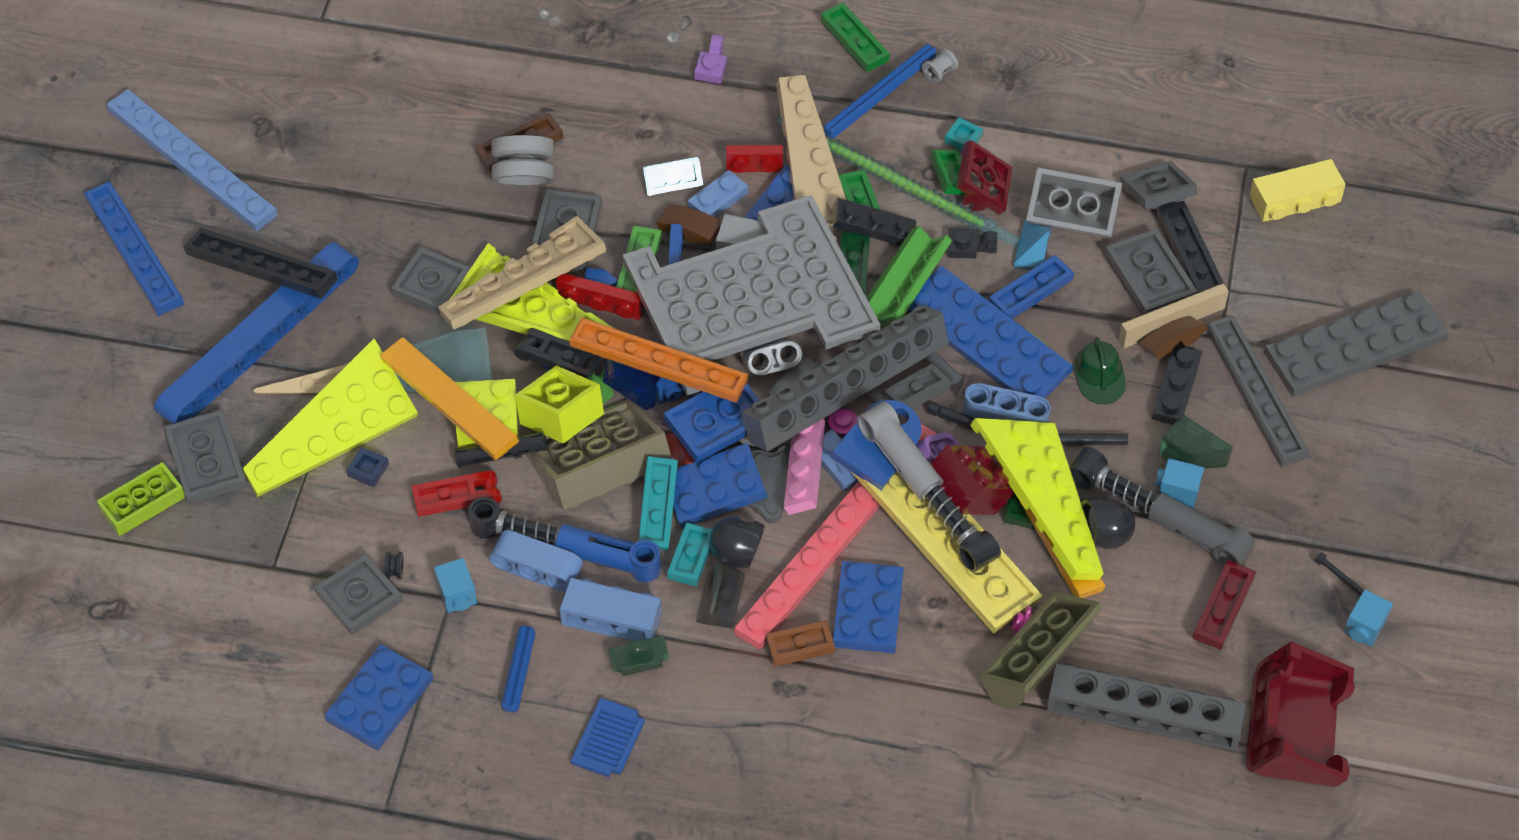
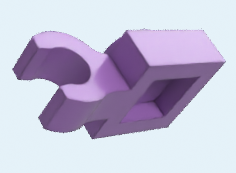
(712, 65)

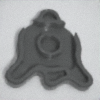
(773, 473)

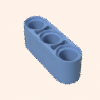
(995, 400)
(535, 560)

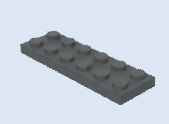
(1355, 343)

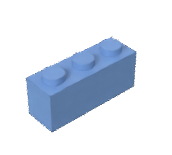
(610, 610)

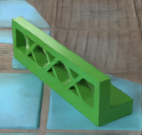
(906, 275)

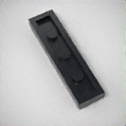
(1189, 245)

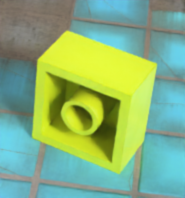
(497, 398)
(559, 404)

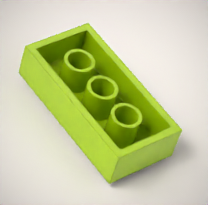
(140, 499)

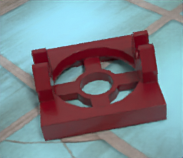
(980, 161)

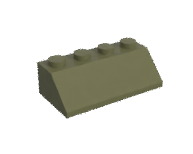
(1037, 648)

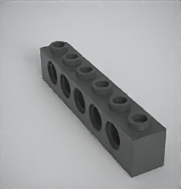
(1131, 714)

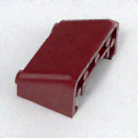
(1296, 716)

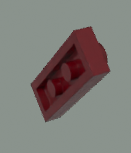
(1224, 605)

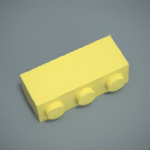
(1297, 190)

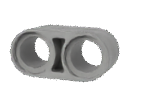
(772, 360)

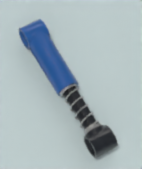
(586, 544)

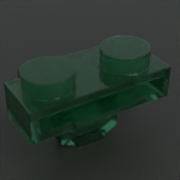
(639, 656)

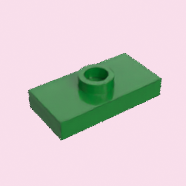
(947, 168)

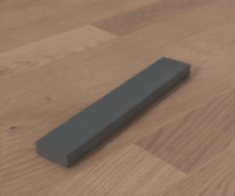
(1257, 391)

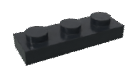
(871, 222)
(1177, 384)

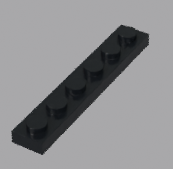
(261, 263)

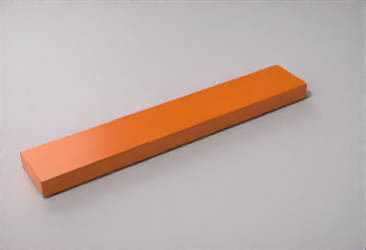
(659, 360)

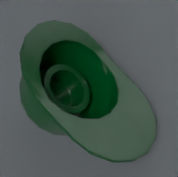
(1100, 372)

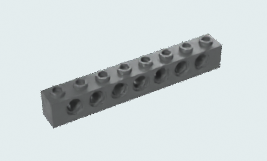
(845, 377)

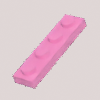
(804, 469)

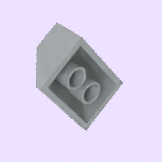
(1074, 202)

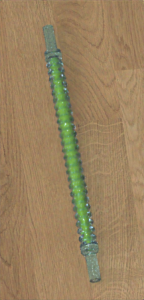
(923, 193)

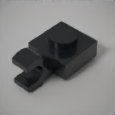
(966, 242)

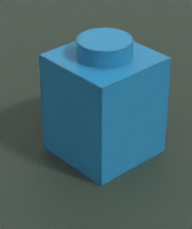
(1180, 481)
(455, 585)
(1368, 618)

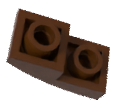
(696, 225)
(1181, 331)

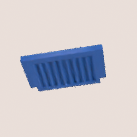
(608, 738)

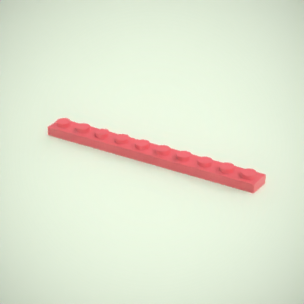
(809, 564)

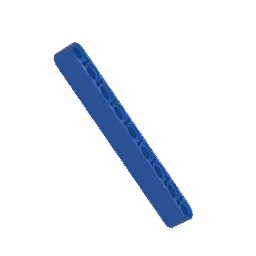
(248, 342)

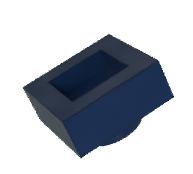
(367, 467)

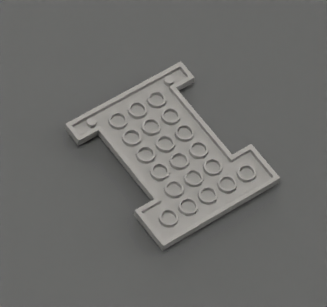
(756, 289)

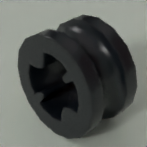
(394, 565)

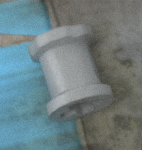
(940, 66)

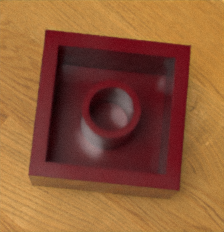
(972, 479)

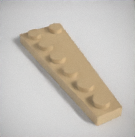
(807, 147)
(566, 249)

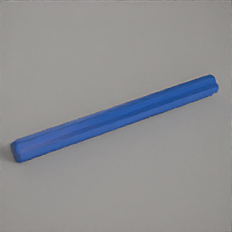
(879, 91)

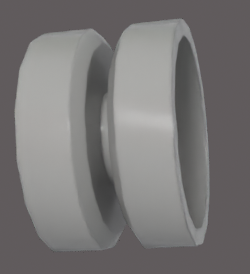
(522, 160)

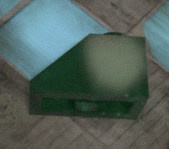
(1194, 445)

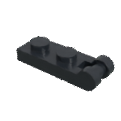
(557, 352)

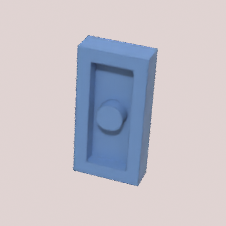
(719, 195)
(837, 472)

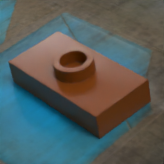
(800, 643)

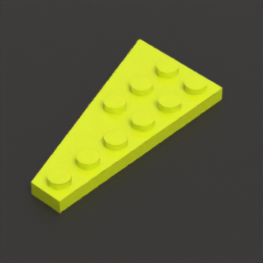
(537, 309)
(345, 414)
(1043, 482)

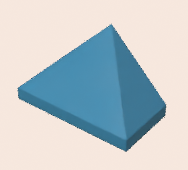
(1032, 246)

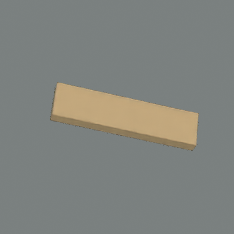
(1194, 306)

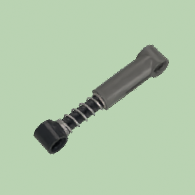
(1225, 543)

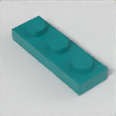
(658, 501)

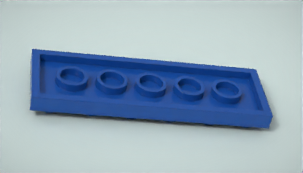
(992, 338)

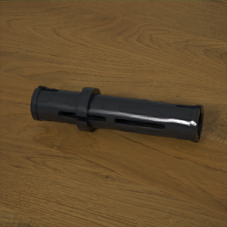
(527, 444)

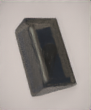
(720, 596)

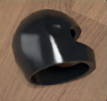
(1113, 522)
(735, 541)

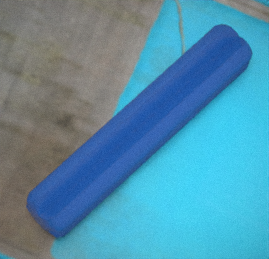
(518, 669)

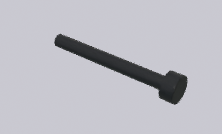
(1321, 559)

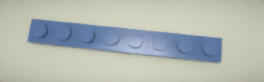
(192, 160)

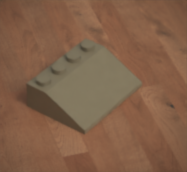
(600, 456)

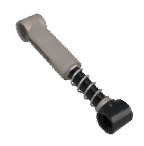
(883, 427)

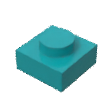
(961, 133)

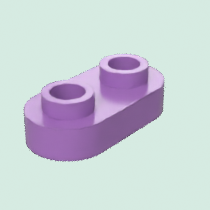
(934, 444)

